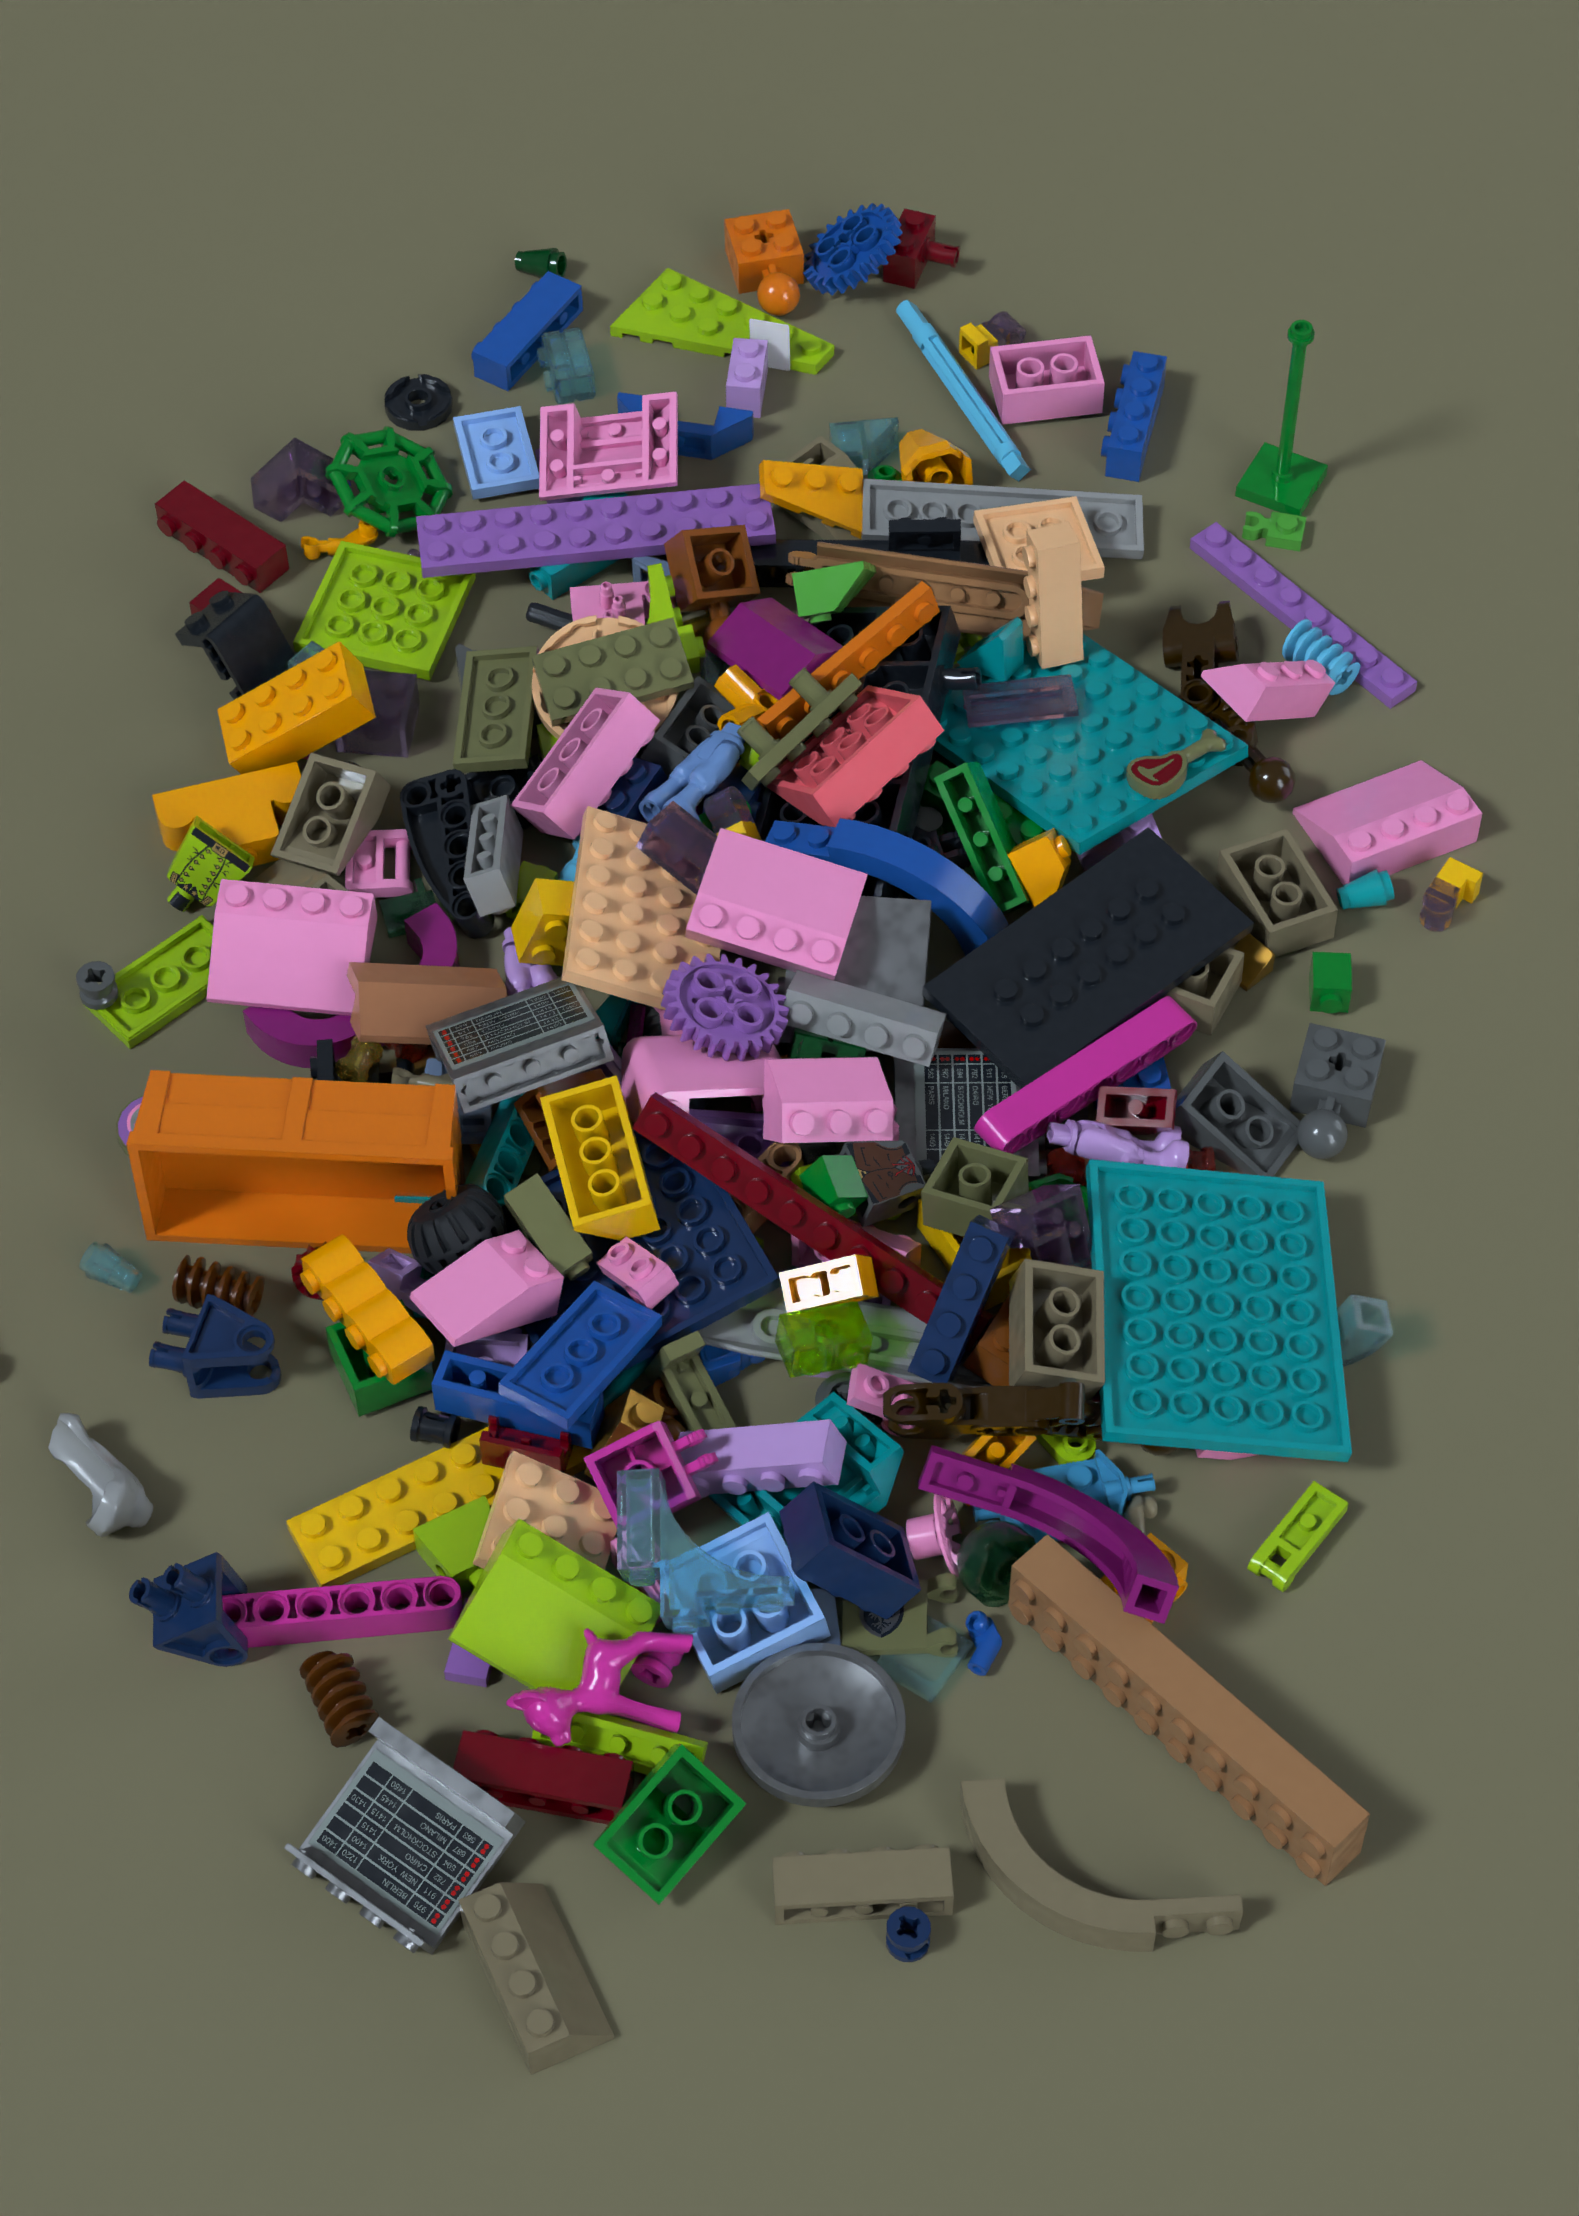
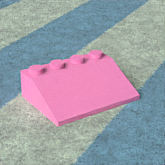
(1391, 821)
(775, 905)
(288, 946)

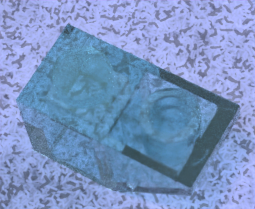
(866, 440)

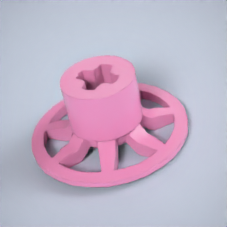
(932, 1534)

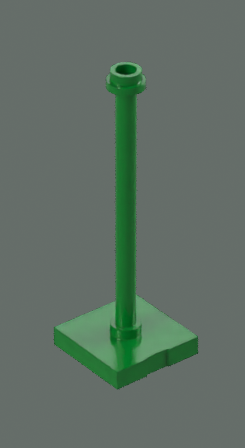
(1276, 474)

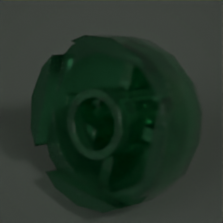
(987, 1560)

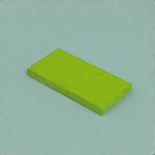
(160, 984)

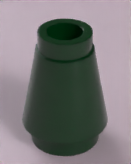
(541, 261)

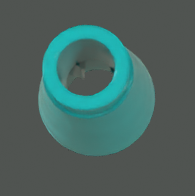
(1366, 891)

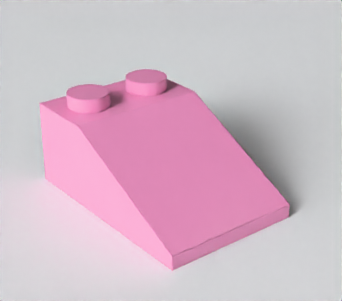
(491, 1290)

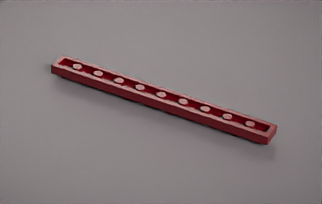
(790, 1206)

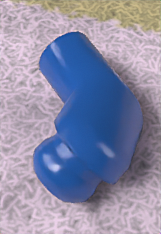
(986, 1640)

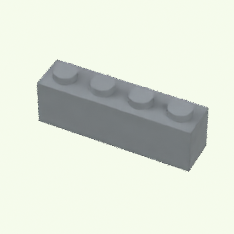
(493, 856)
(863, 1018)

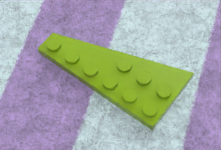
(707, 322)

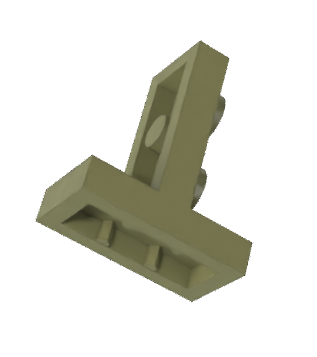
(690, 1384)

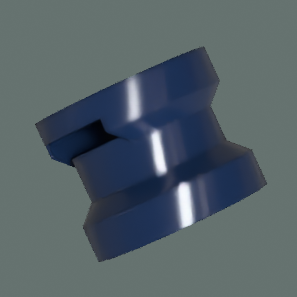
(904, 1944)

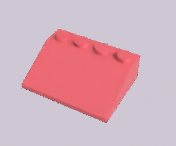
(857, 755)

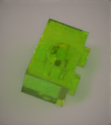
(823, 1339)

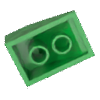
(668, 1823)

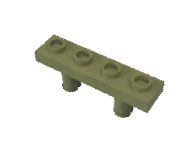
(773, 751)

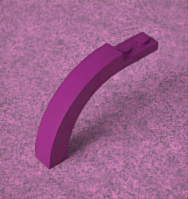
(1091, 1528)

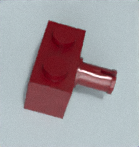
(916, 250)

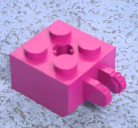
(650, 1449)

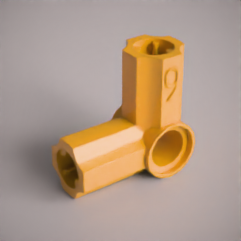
(743, 695)

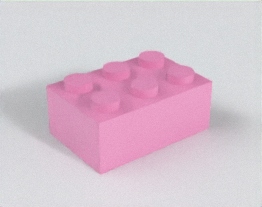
(1046, 380)

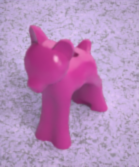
(552, 1709)

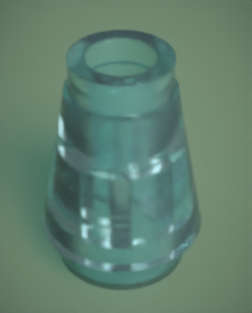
(109, 1267)

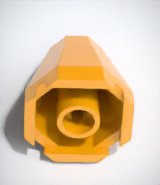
(933, 460)

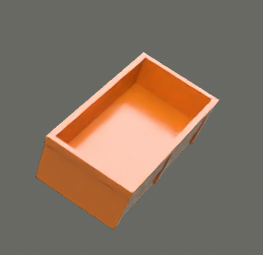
(290, 1159)

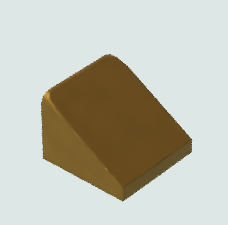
(1257, 961)

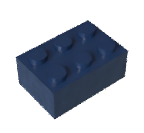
(849, 1551)

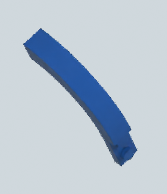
(905, 864)

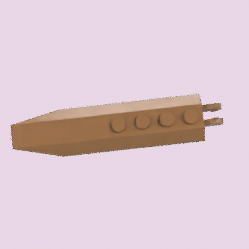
(978, 593)

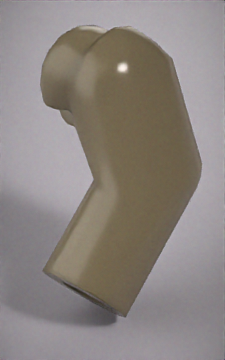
(1139, 1509)

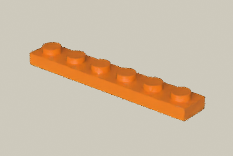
(857, 656)

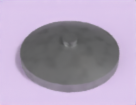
(818, 1724)

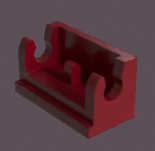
(501, 1441)

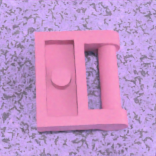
(366, 867)

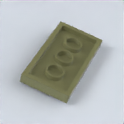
(637, 661)
(495, 710)

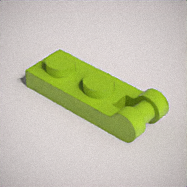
(1298, 1535)

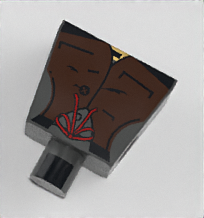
(889, 1176)

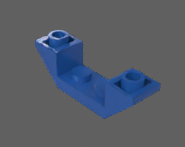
(703, 441)

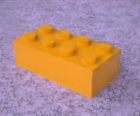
(297, 711)

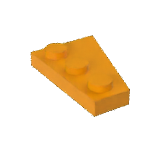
(818, 490)

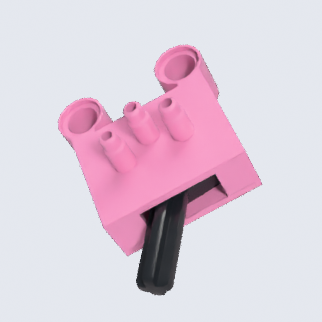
(603, 600)

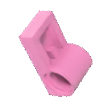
(639, 1272)
(867, 1392)

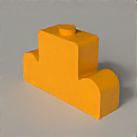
(237, 806)

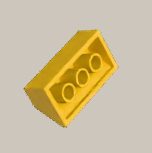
(599, 1161)

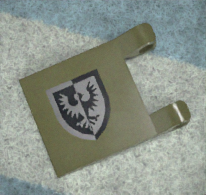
(907, 1628)

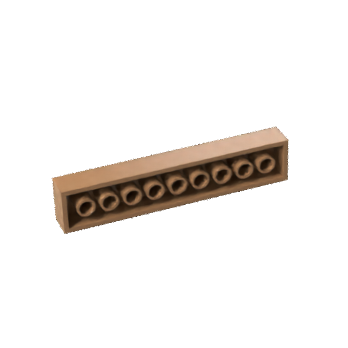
(1187, 1711)

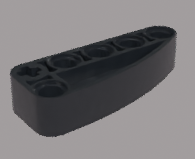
(438, 828)

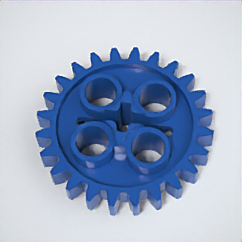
(852, 249)

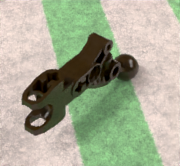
(1203, 648)
(997, 1412)

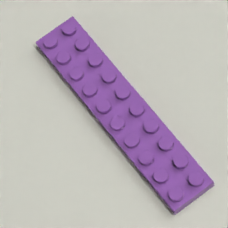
(584, 529)

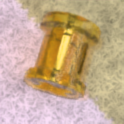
(358, 1061)

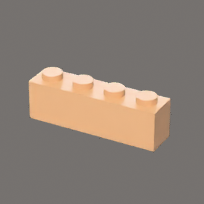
(1053, 595)

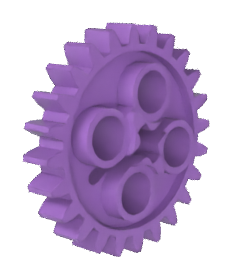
(724, 1007)

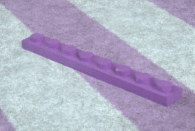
(1292, 605)

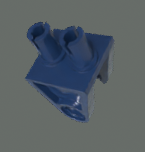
(218, 1351)
(191, 1612)

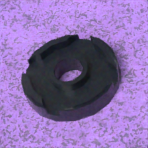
(418, 416)

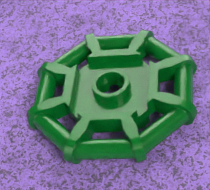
(378, 492)

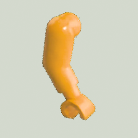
(363, 535)

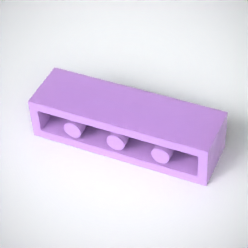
(769, 1457)

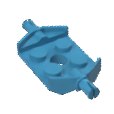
(1093, 1477)

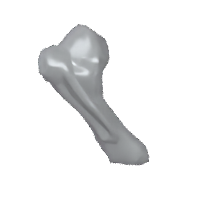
(116, 1491)

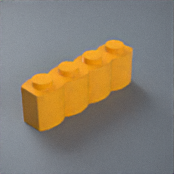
(367, 1310)

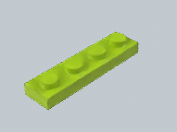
(626, 1738)

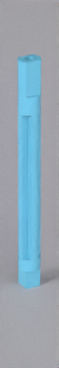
(963, 391)

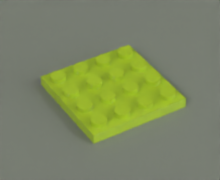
(384, 610)

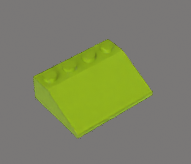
(537, 1602)

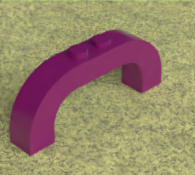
(295, 1038)

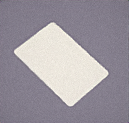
(778, 341)

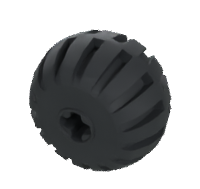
(450, 1228)

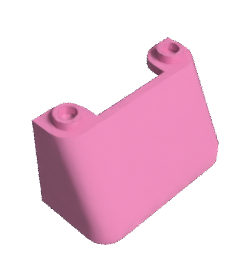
(680, 1073)

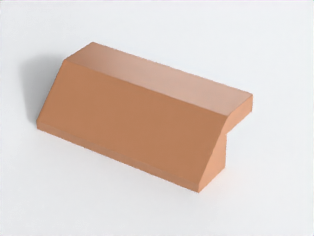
(401, 999)

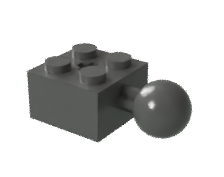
(1334, 1087)

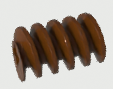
(195, 1282)
(338, 1696)

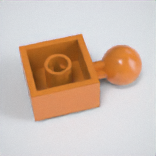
(766, 258)

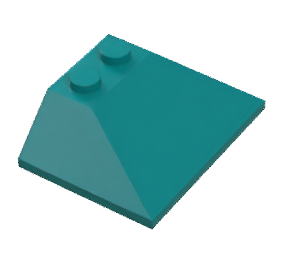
(866, 1472)

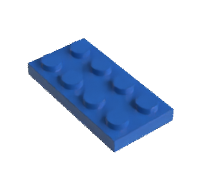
(580, 1355)

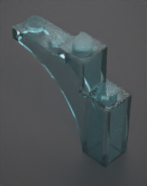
(691, 1581)

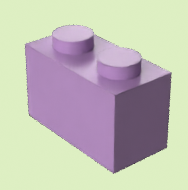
(747, 375)

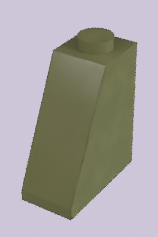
(548, 1227)

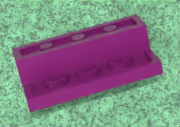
(771, 644)

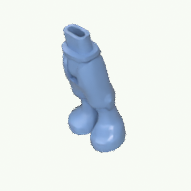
(698, 773)

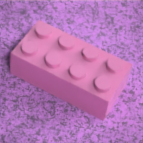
(586, 762)

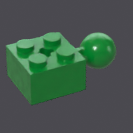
(363, 1386)

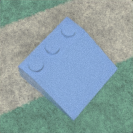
(745, 1639)

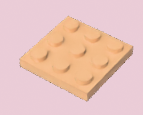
(1004, 532)
(553, 1504)

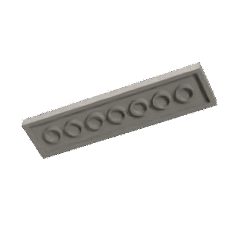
(1111, 517)

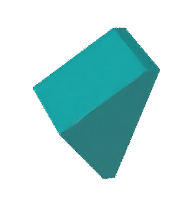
(998, 653)

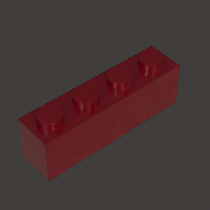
(221, 536)
(546, 1777)

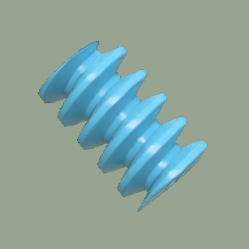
(1309, 644)

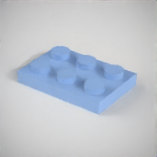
(496, 452)

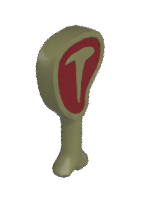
(1163, 775)

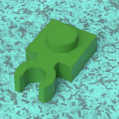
(1280, 530)

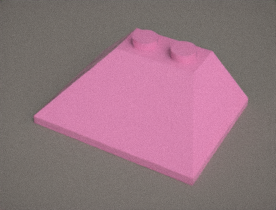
(608, 450)

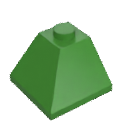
(829, 589)

